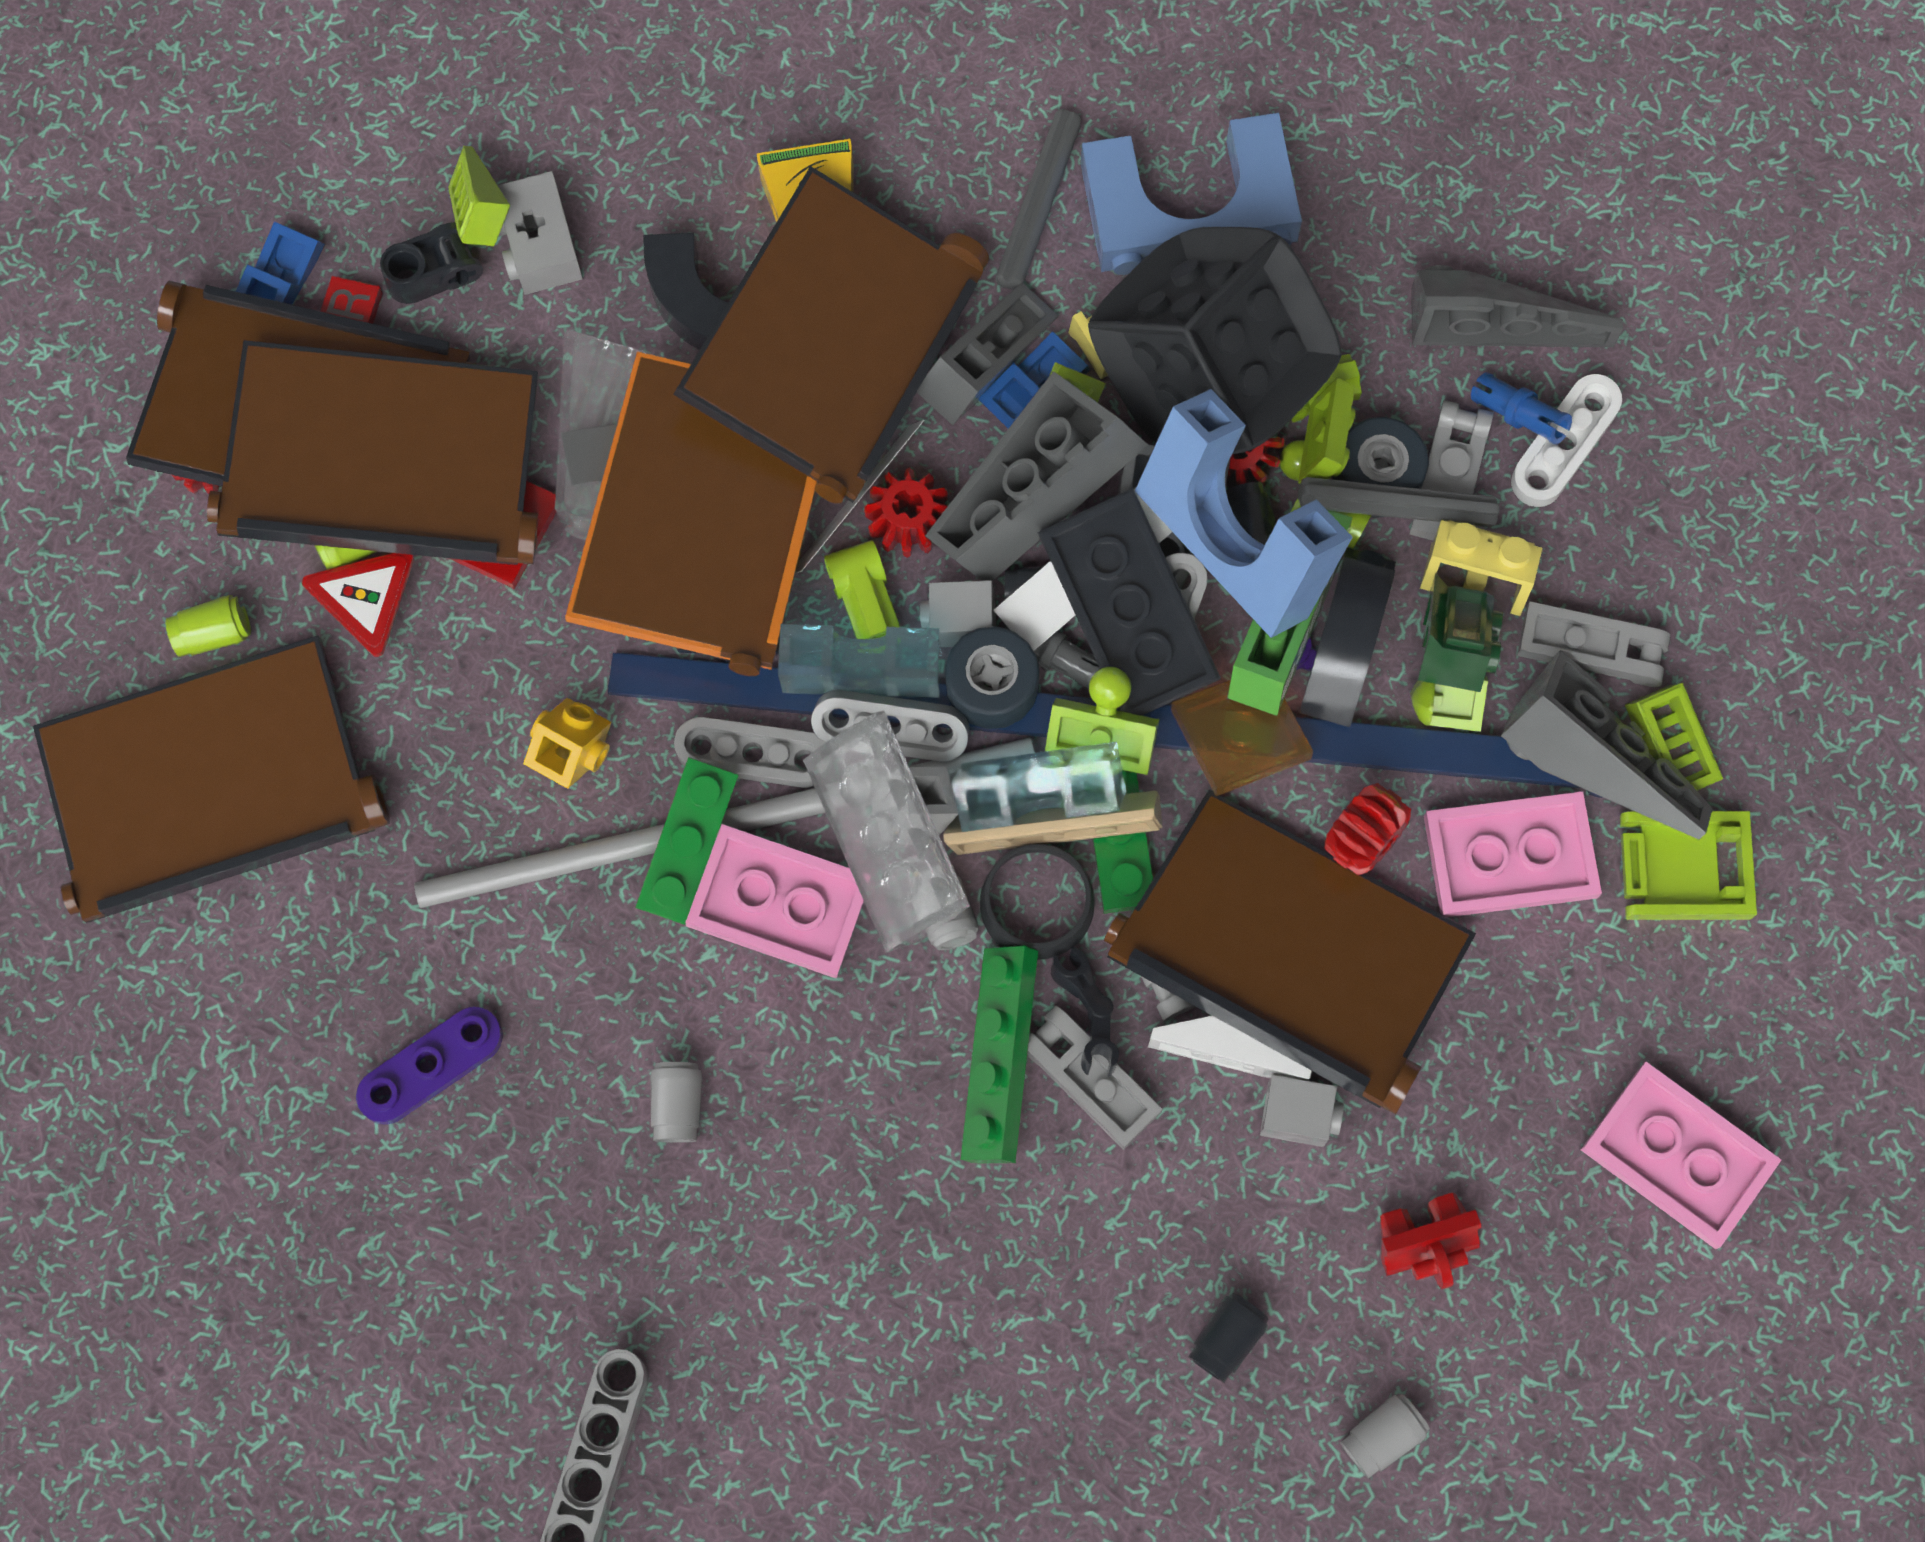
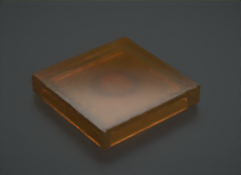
(1238, 741)

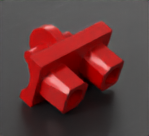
(1432, 1247)

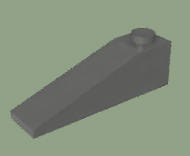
(1482, 311)
(1577, 737)

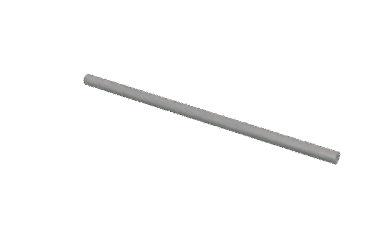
(645, 840)

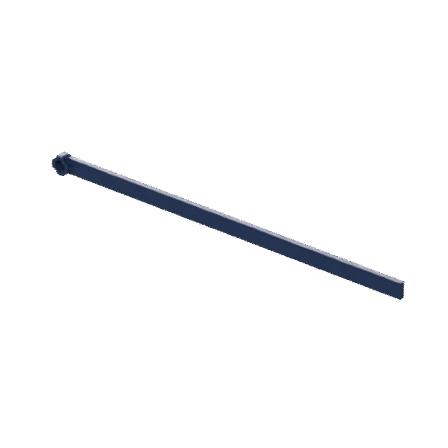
(1331, 743)

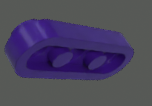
(454, 1060)

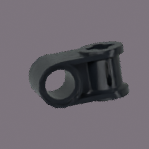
(433, 265)

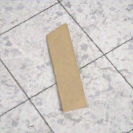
(1136, 814)

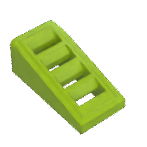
(476, 201)
(1683, 713)

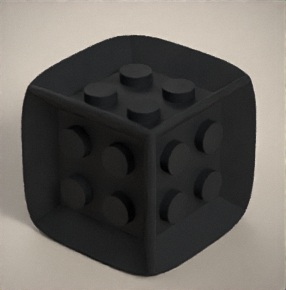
(1220, 316)

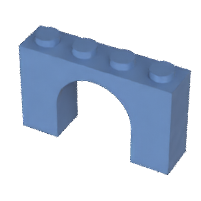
(1132, 227)
(1188, 493)

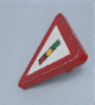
(364, 596)

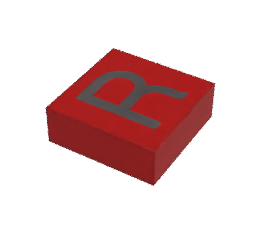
(352, 299)

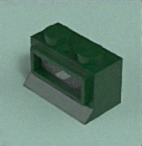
(1459, 637)

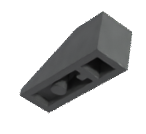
(985, 353)

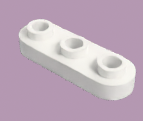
(1587, 427)

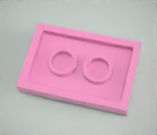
(1512, 854)
(777, 901)
(1681, 1155)

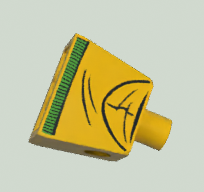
(785, 168)

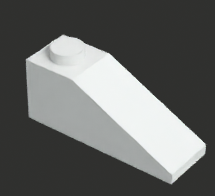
(1225, 1046)

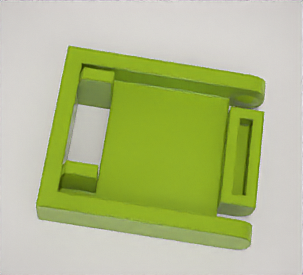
(1681, 872)

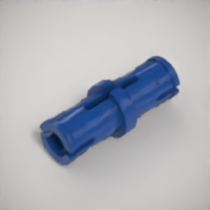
(1521, 408)

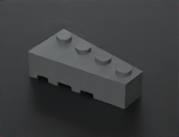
(1034, 478)

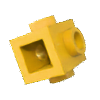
(568, 742)

